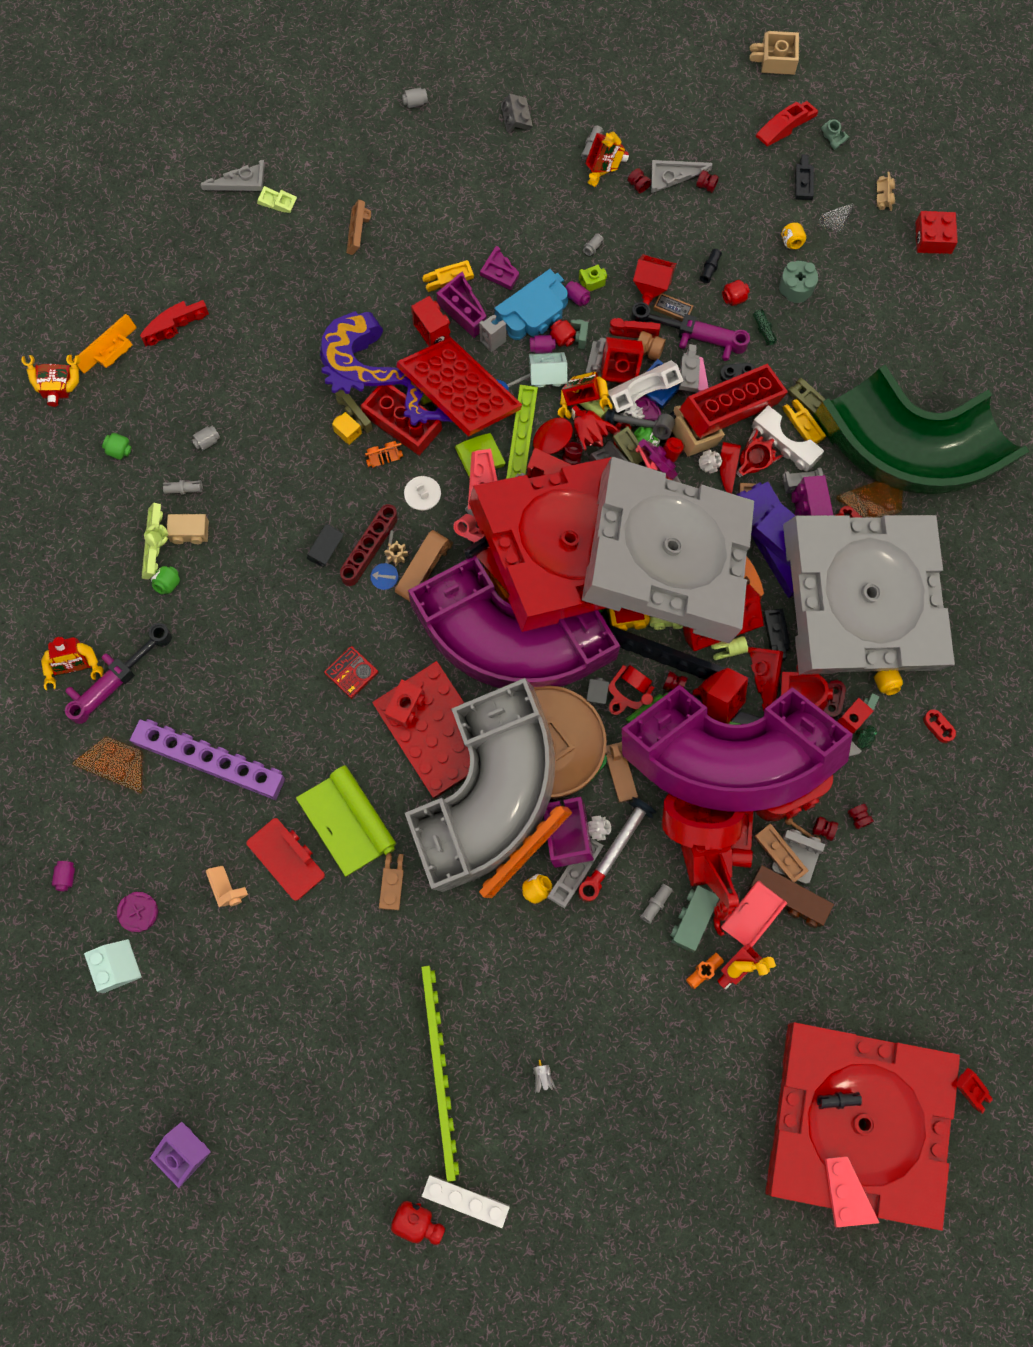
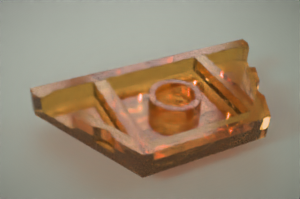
(873, 500)
(114, 762)

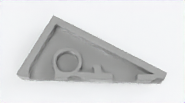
(673, 172)
(239, 179)

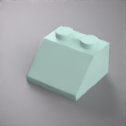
(548, 369)
(112, 965)

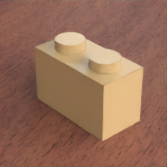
(187, 528)

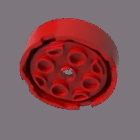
(700, 825)

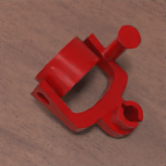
(638, 681)

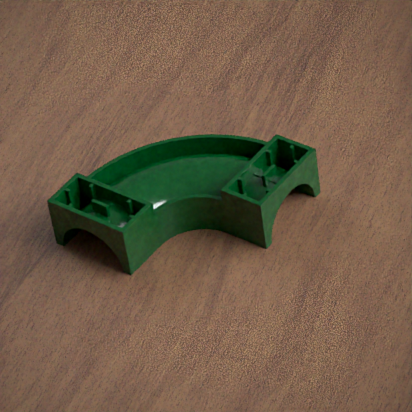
(912, 446)

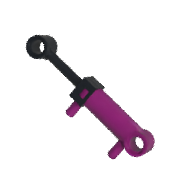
(697, 330)
(113, 678)

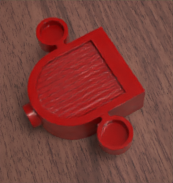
(811, 686)

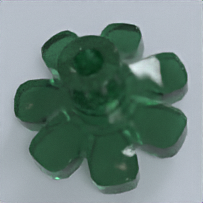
(866, 736)

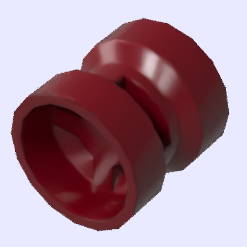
(639, 180)
(707, 181)
(572, 453)
(673, 681)
(860, 816)
(825, 828)

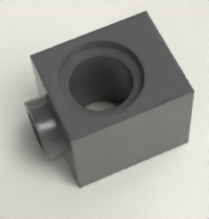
(597, 692)

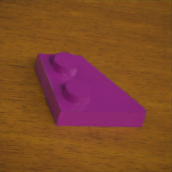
(499, 270)
(658, 456)

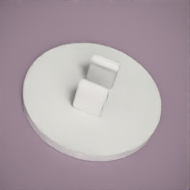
(422, 493)

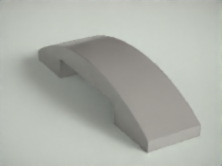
(572, 878)

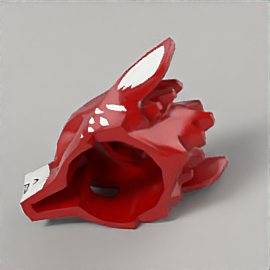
(590, 427)
(757, 455)

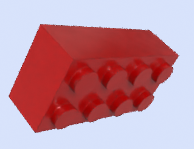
(386, 410)
(751, 620)

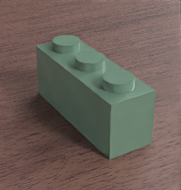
(694, 918)

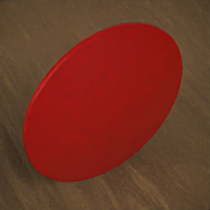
(553, 435)

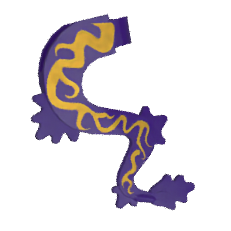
(353, 334)

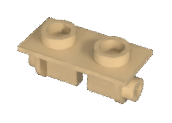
(885, 185)

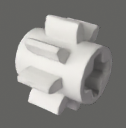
(633, 411)
(710, 461)
(599, 828)

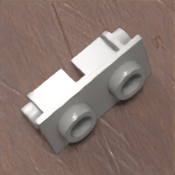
(596, 356)

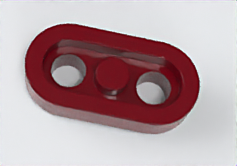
(838, 699)

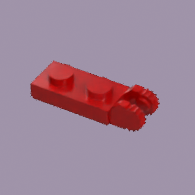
(632, 328)
(973, 1089)

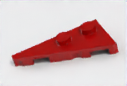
(767, 672)

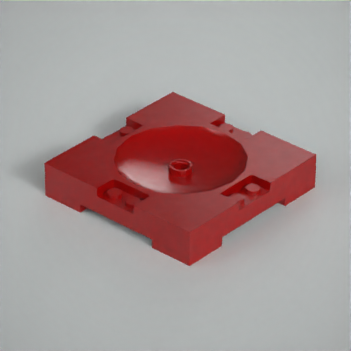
(542, 539)
(907, 1114)

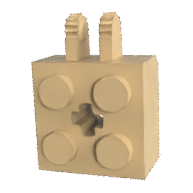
(777, 52)
(691, 441)

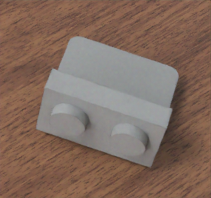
(805, 849)

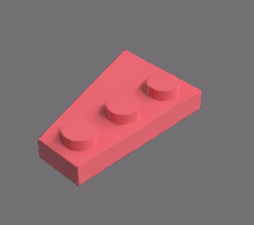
(481, 469)
(847, 1195)

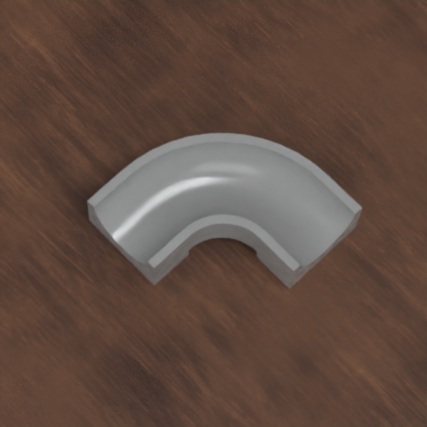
(501, 796)

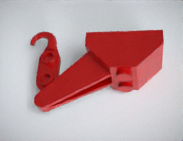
(715, 870)

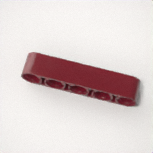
(369, 536)

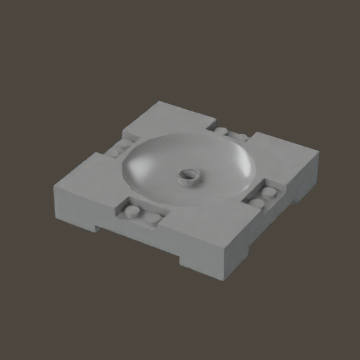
(670, 550)
(892, 561)

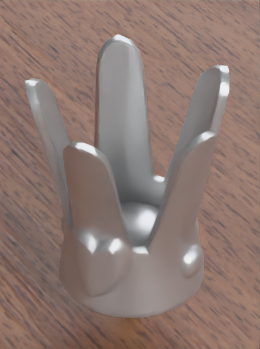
(542, 1074)

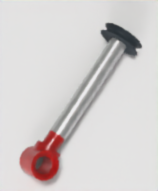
(641, 810)

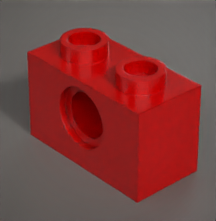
(404, 692)

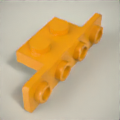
(108, 345)

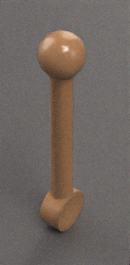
(790, 822)

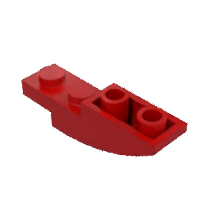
(784, 122)
(165, 324)

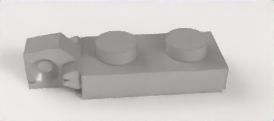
(690, 370)

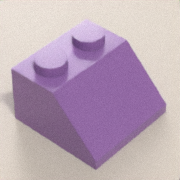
(179, 1154)

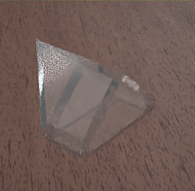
(836, 219)

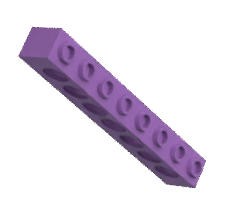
(146, 729)

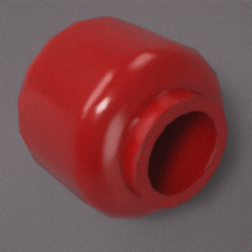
(735, 292)
(563, 333)

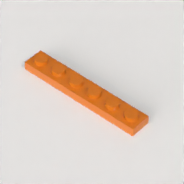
(529, 847)

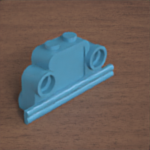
(533, 306)

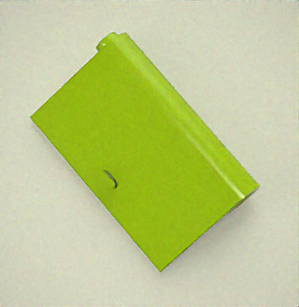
(355, 826)

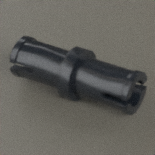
(710, 265)
(839, 1100)

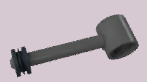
(661, 427)

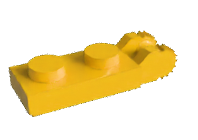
(446, 274)
(804, 422)

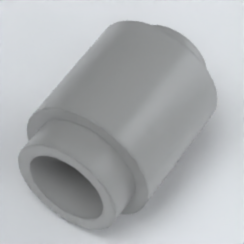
(415, 97)
(205, 438)

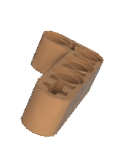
(423, 563)

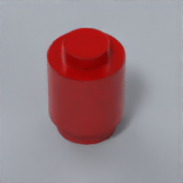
(673, 448)

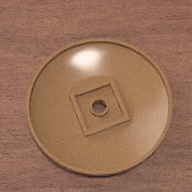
(576, 738)

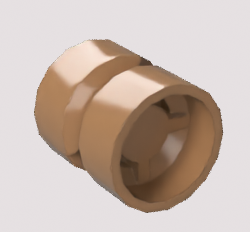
(652, 346)

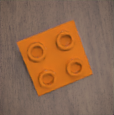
(390, 447)

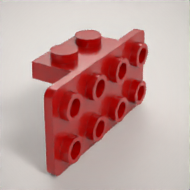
(286, 858)

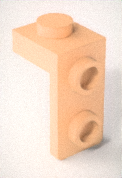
(222, 888)

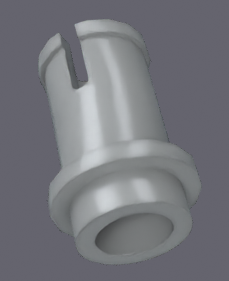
(590, 248)

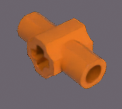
(697, 978)

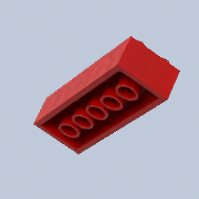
(733, 400)

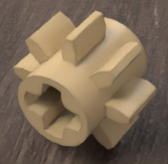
(400, 555)

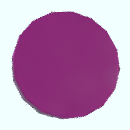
(137, 912)

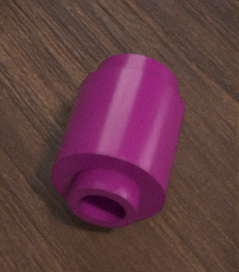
(577, 293)
(542, 344)
(63, 875)

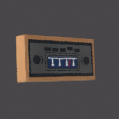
(672, 307)

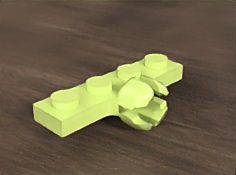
(155, 537)

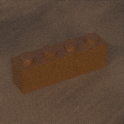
(799, 900)

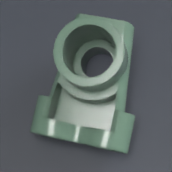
(832, 132)

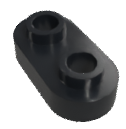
(736, 369)

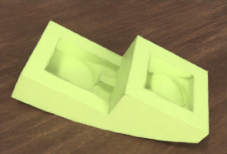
(279, 201)

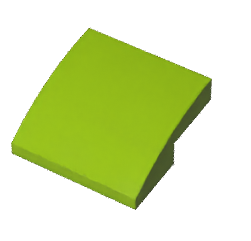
(479, 443)

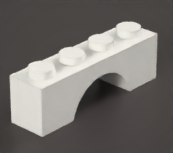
(661, 377)
(803, 454)
(465, 1201)

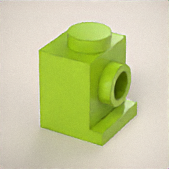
(592, 277)

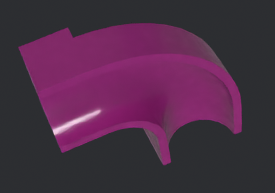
(485, 640)
(736, 764)

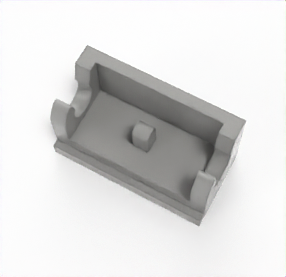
(492, 335)
(792, 480)

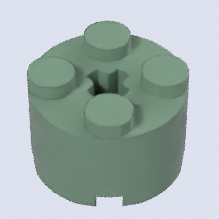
(798, 281)

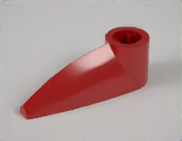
(730, 457)

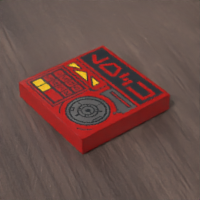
(351, 672)

